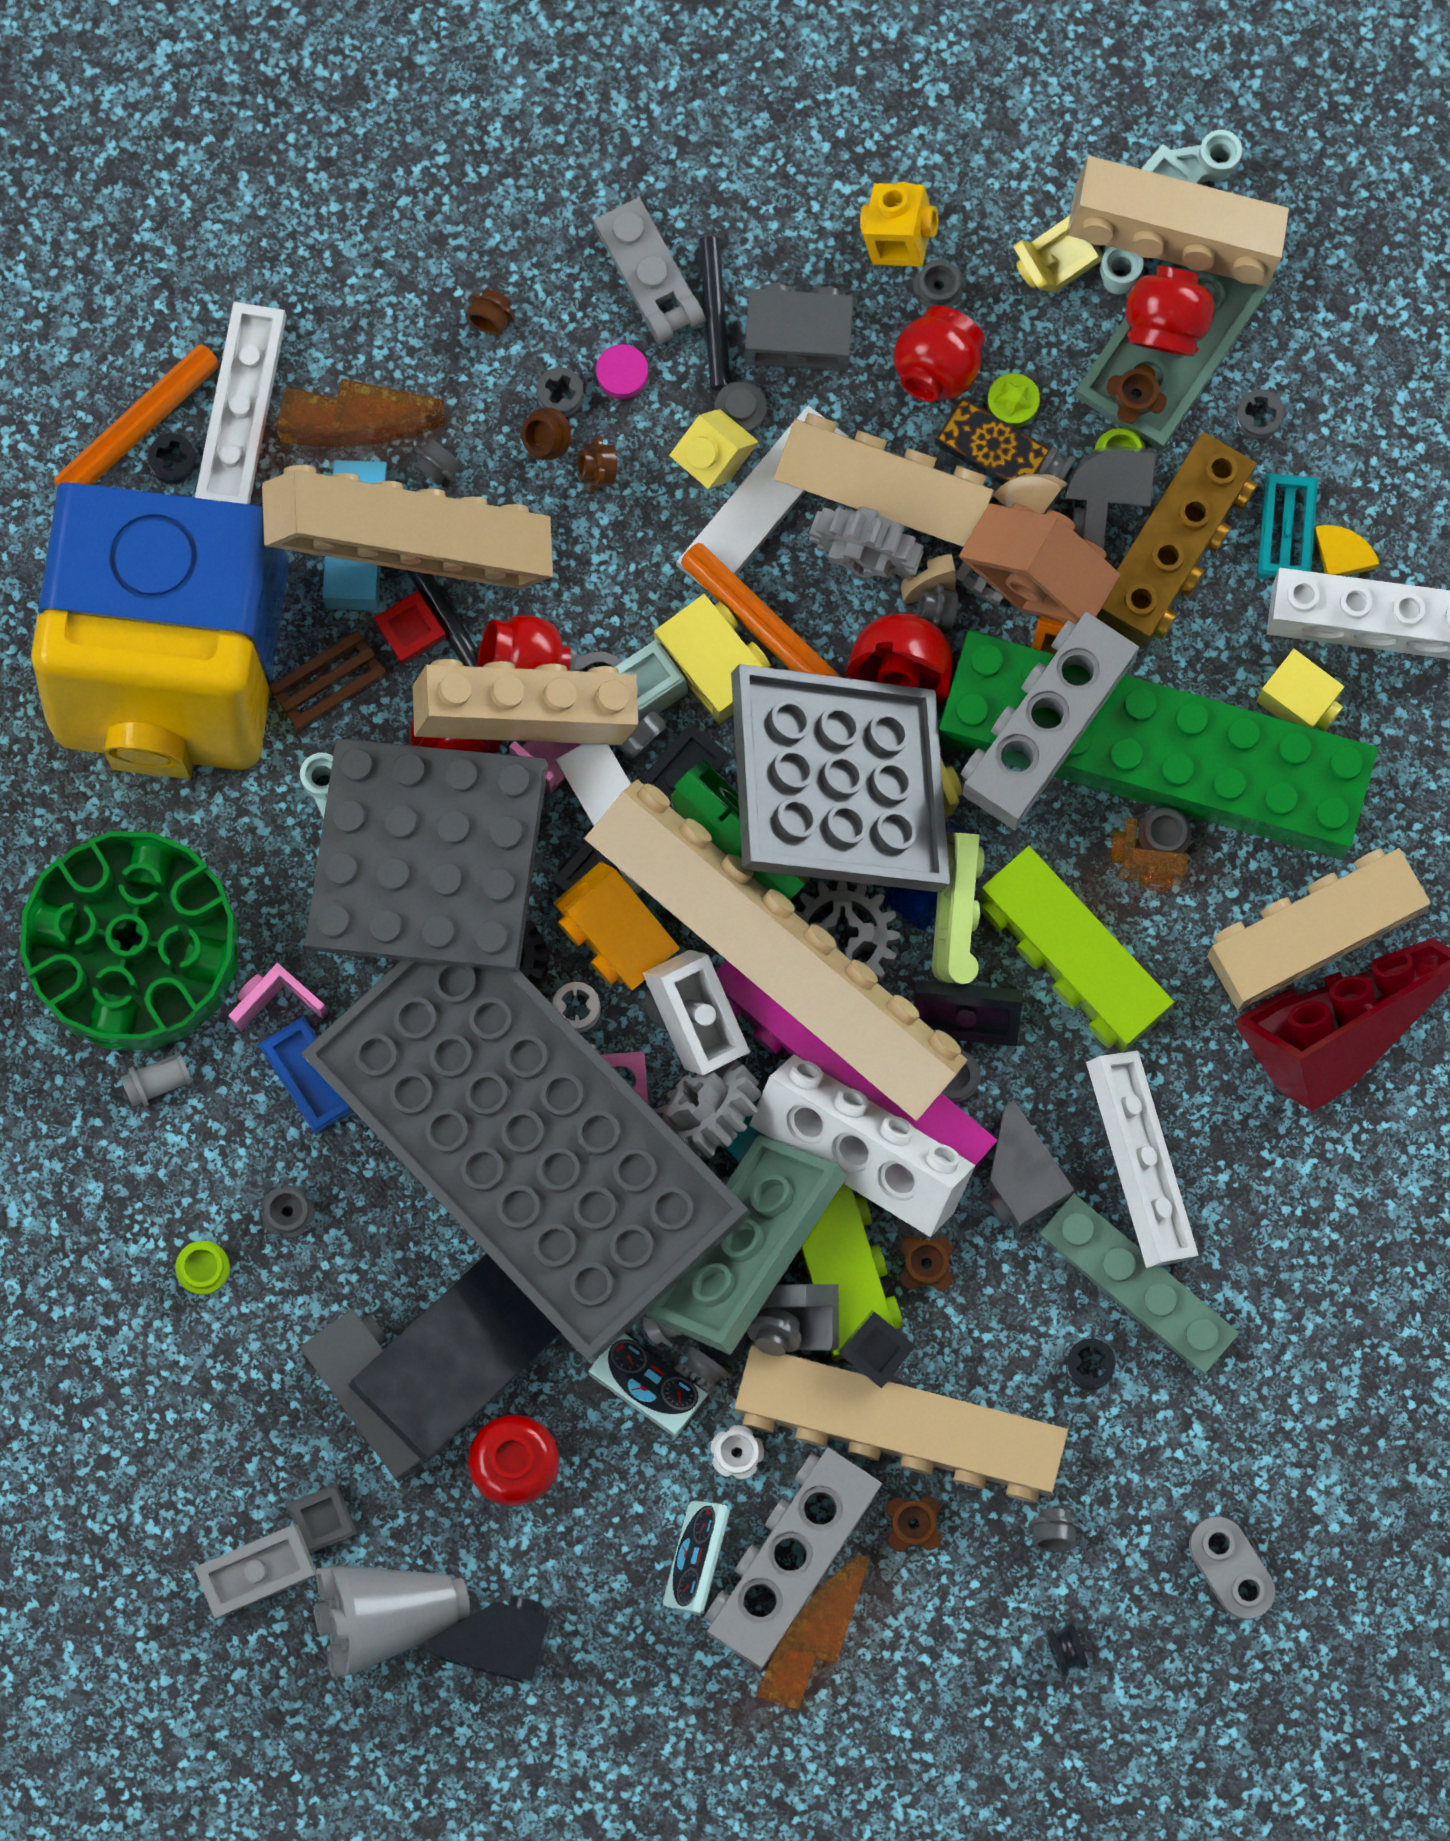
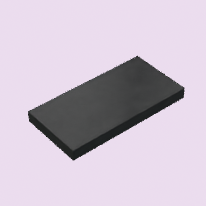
(454, 1358)

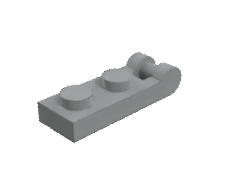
(648, 269)

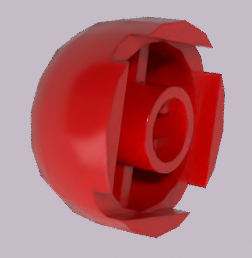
(903, 652)

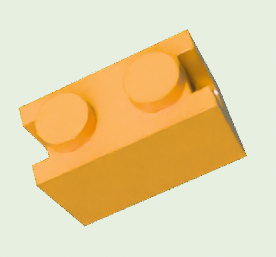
(614, 926)

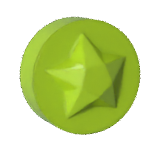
(1014, 399)

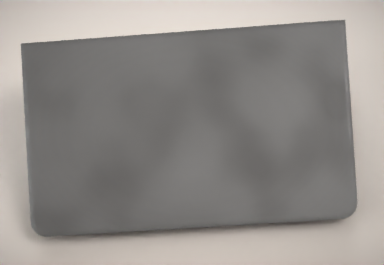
(814, 1307)

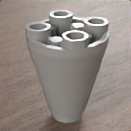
(383, 1612)

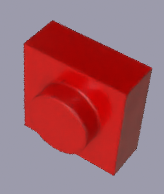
(409, 628)

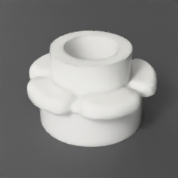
(736, 1437)

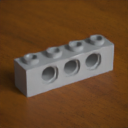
(1012, 794)
(851, 1494)

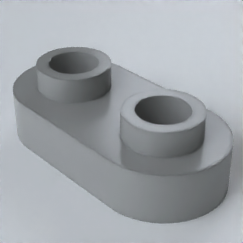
(1228, 1570)

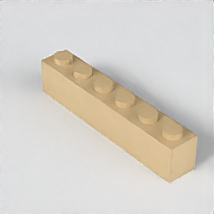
(406, 528)
(900, 1422)

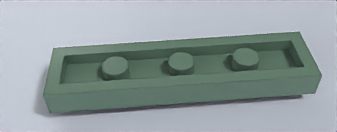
(1144, 1292)

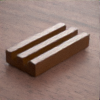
(316, 665)

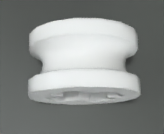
(592, 1004)

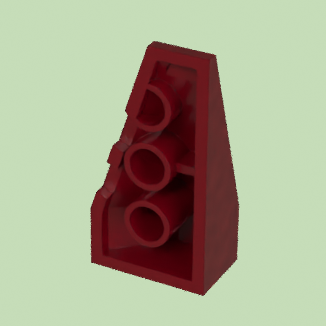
(1335, 1034)

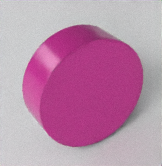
(622, 372)

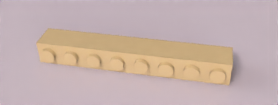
(777, 948)

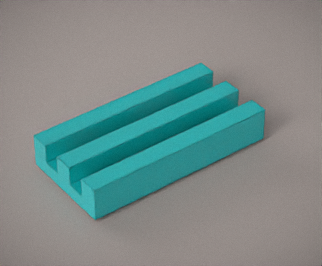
(1290, 483)

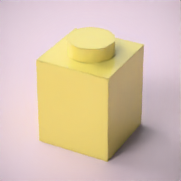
(714, 448)
(1302, 693)

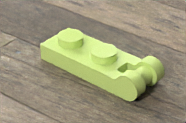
(958, 911)

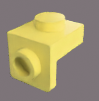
(1055, 258)

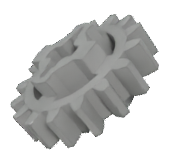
(866, 543)
(864, 934)
(711, 1107)

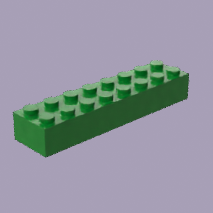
(1177, 751)

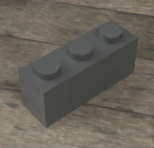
(341, 1354)

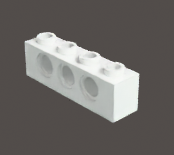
(1360, 613)
(874, 1148)

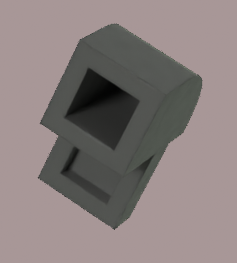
(1110, 476)

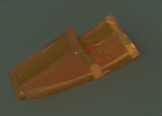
(357, 417)
(813, 1636)

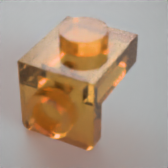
(1152, 868)

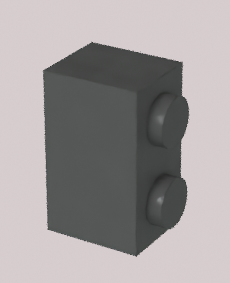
(798, 328)

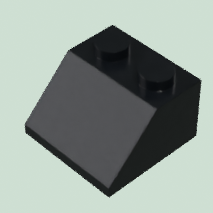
(498, 1640)

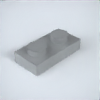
(256, 1571)

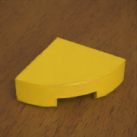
(1343, 551)

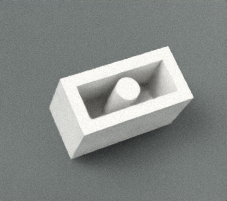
(696, 1012)

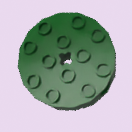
(102, 896)

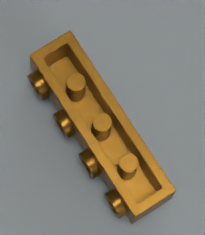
(1175, 540)

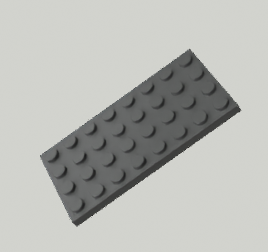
(528, 1142)

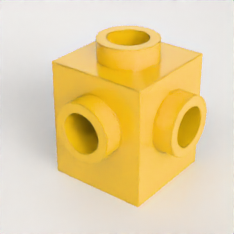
(898, 224)

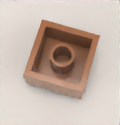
(1039, 562)

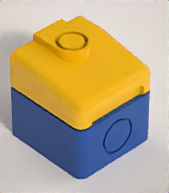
(158, 629)

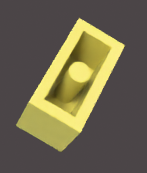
(707, 651)

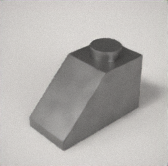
(1023, 1173)

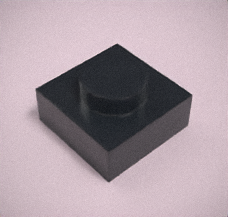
(876, 1349)

